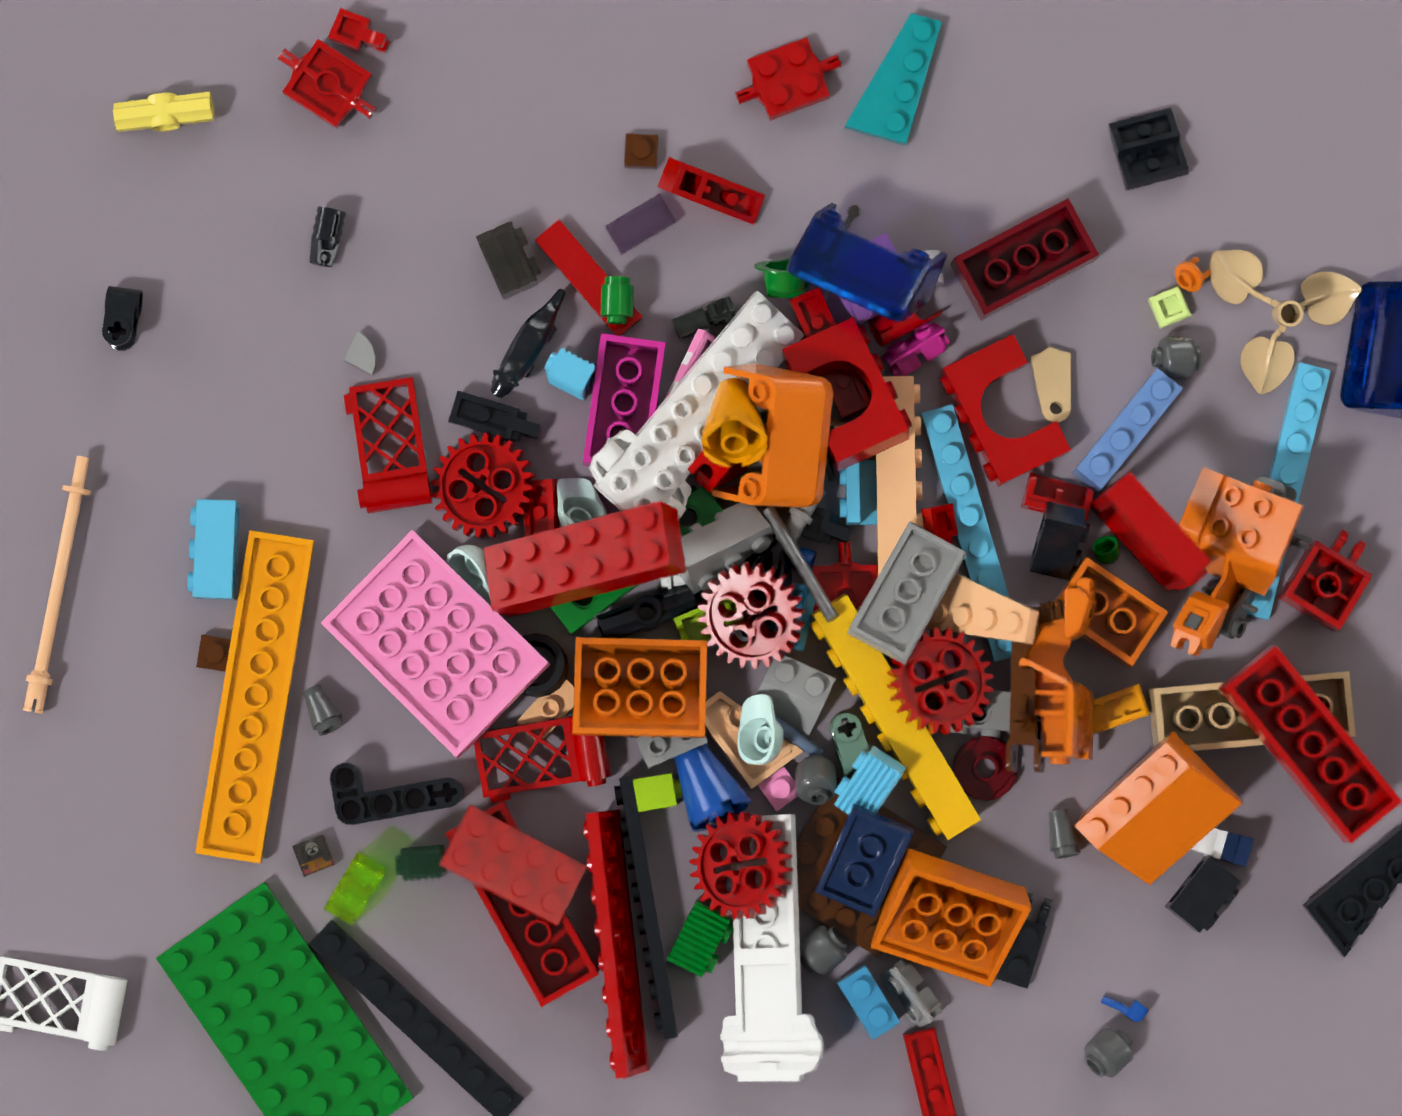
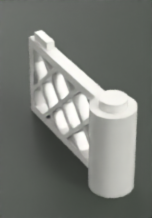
(99, 1011)

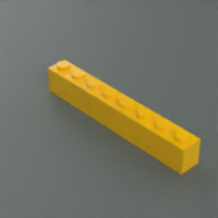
(915, 749)

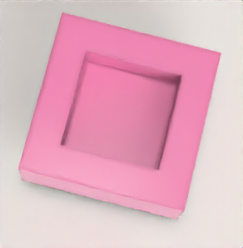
(779, 789)

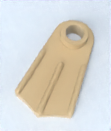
(1053, 382)

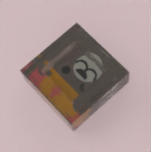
(313, 855)

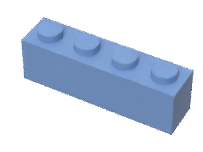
(1127, 430)

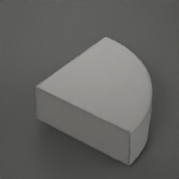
(361, 354)

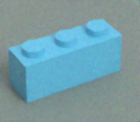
(214, 549)

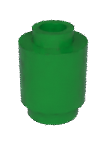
(617, 299)

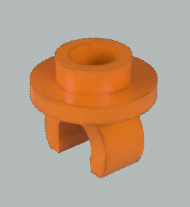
(1189, 275)

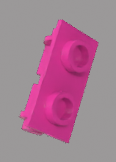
(925, 341)

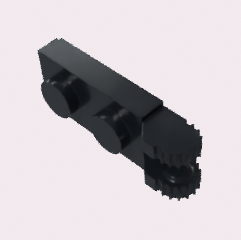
(1023, 954)

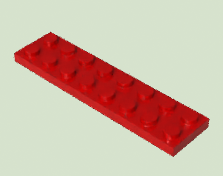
(617, 944)

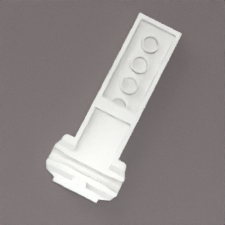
(655, 461)
(769, 1033)

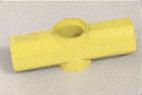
(163, 112)

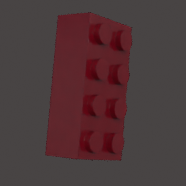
(1024, 259)

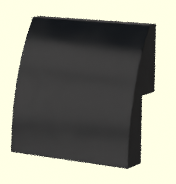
(1148, 149)

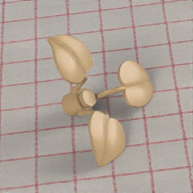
(1325, 295)

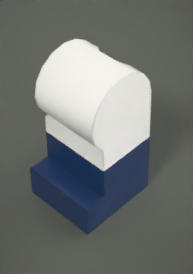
(1225, 847)

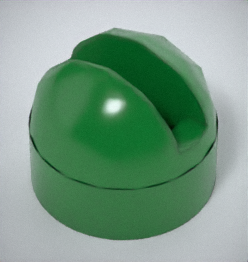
(1106, 550)

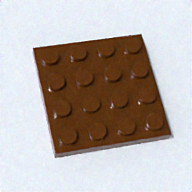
(813, 852)

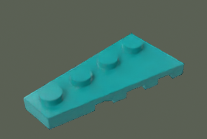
(895, 89)

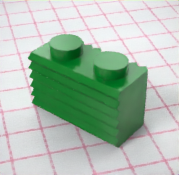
(699, 939)

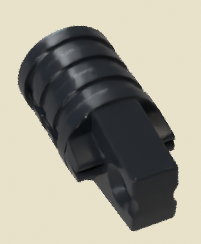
(326, 236)

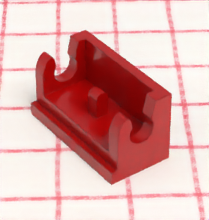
(1044, 489)

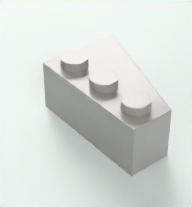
(725, 542)

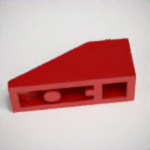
(711, 190)

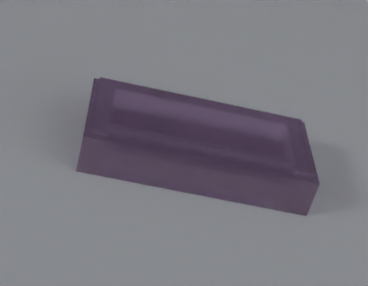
(640, 224)

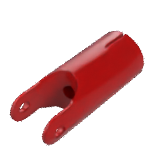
(890, 330)

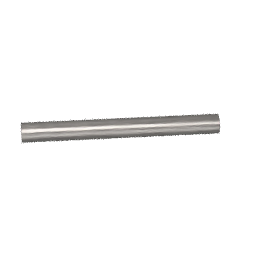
(800, 564)

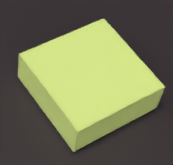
(1169, 307)

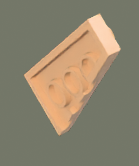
(983, 613)

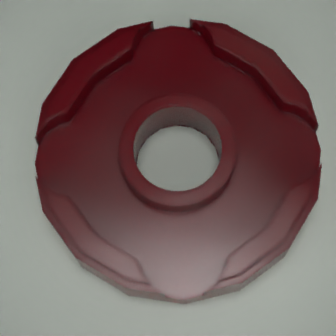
(965, 768)

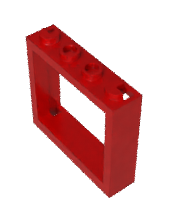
(1150, 534)

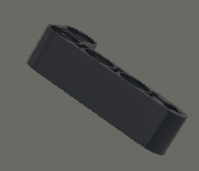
(398, 794)

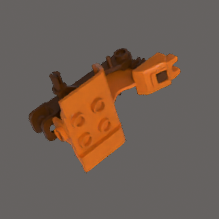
(1045, 702)

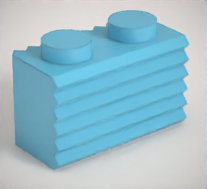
(570, 373)
(871, 782)

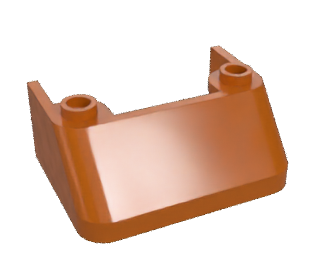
(796, 437)

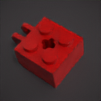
(1344, 578)

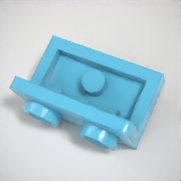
(860, 493)

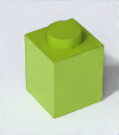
(656, 792)

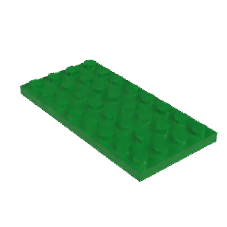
(281, 1015)

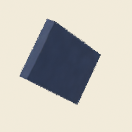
(864, 860)

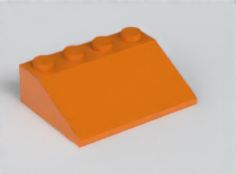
(640, 687)
(1158, 810)
(950, 917)

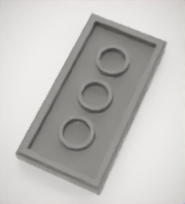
(906, 593)

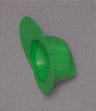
(779, 281)

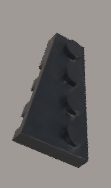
(1357, 893)

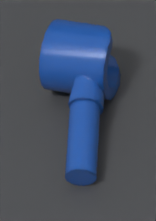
(1135, 1012)

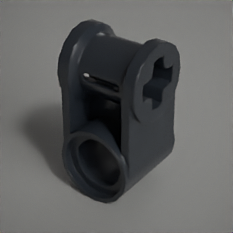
(121, 311)

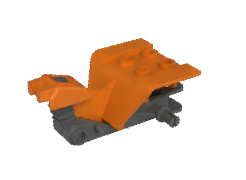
(1245, 538)

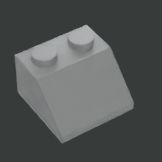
(796, 692)

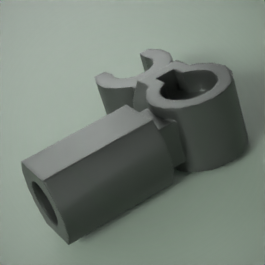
(716, 313)

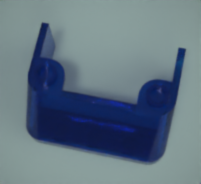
(863, 270)
(1375, 351)

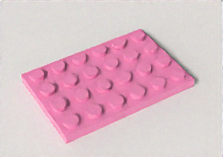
(435, 644)

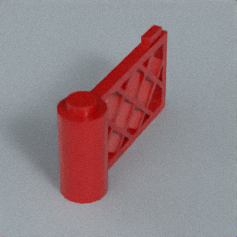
(396, 487)
(585, 755)

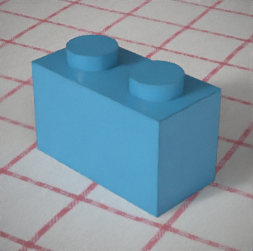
(868, 1001)

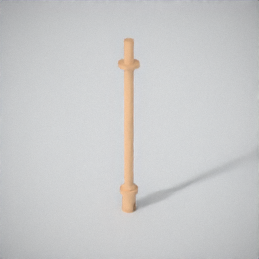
(39, 677)

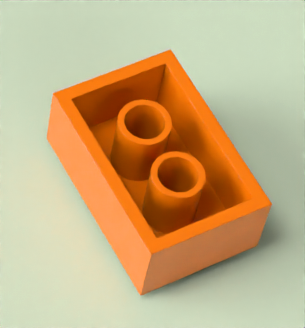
(1122, 617)

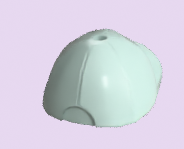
(578, 501)
(470, 565)
(759, 733)

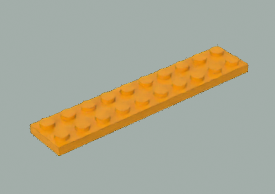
(255, 697)

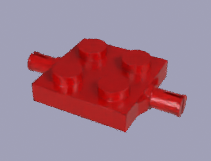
(788, 79)
(327, 83)
(846, 578)

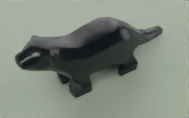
(526, 347)

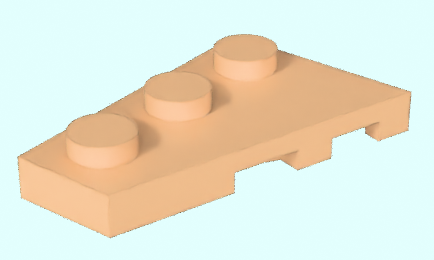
(723, 724)

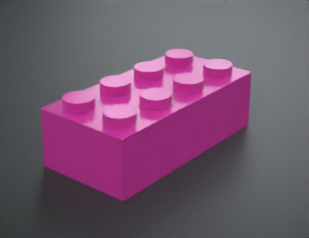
(623, 388)

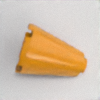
(733, 426)

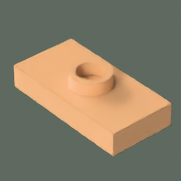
(550, 707)

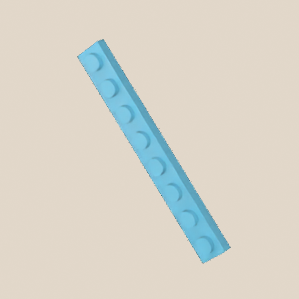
(1294, 449)
(961, 490)

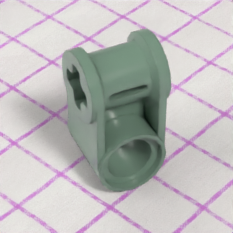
(848, 746)

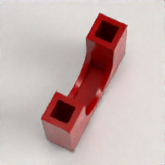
(846, 349)
(1003, 456)

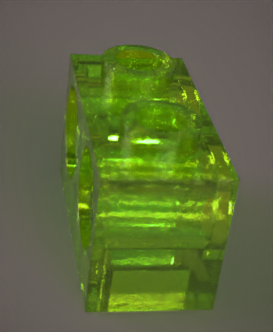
(356, 888)

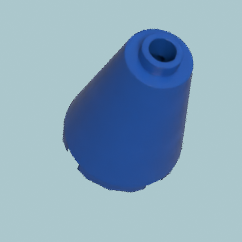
(708, 788)

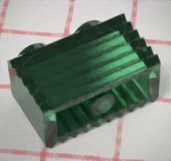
(420, 863)

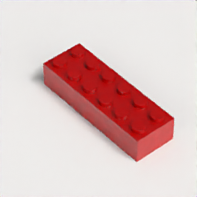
(585, 559)
(1310, 744)
(547, 955)

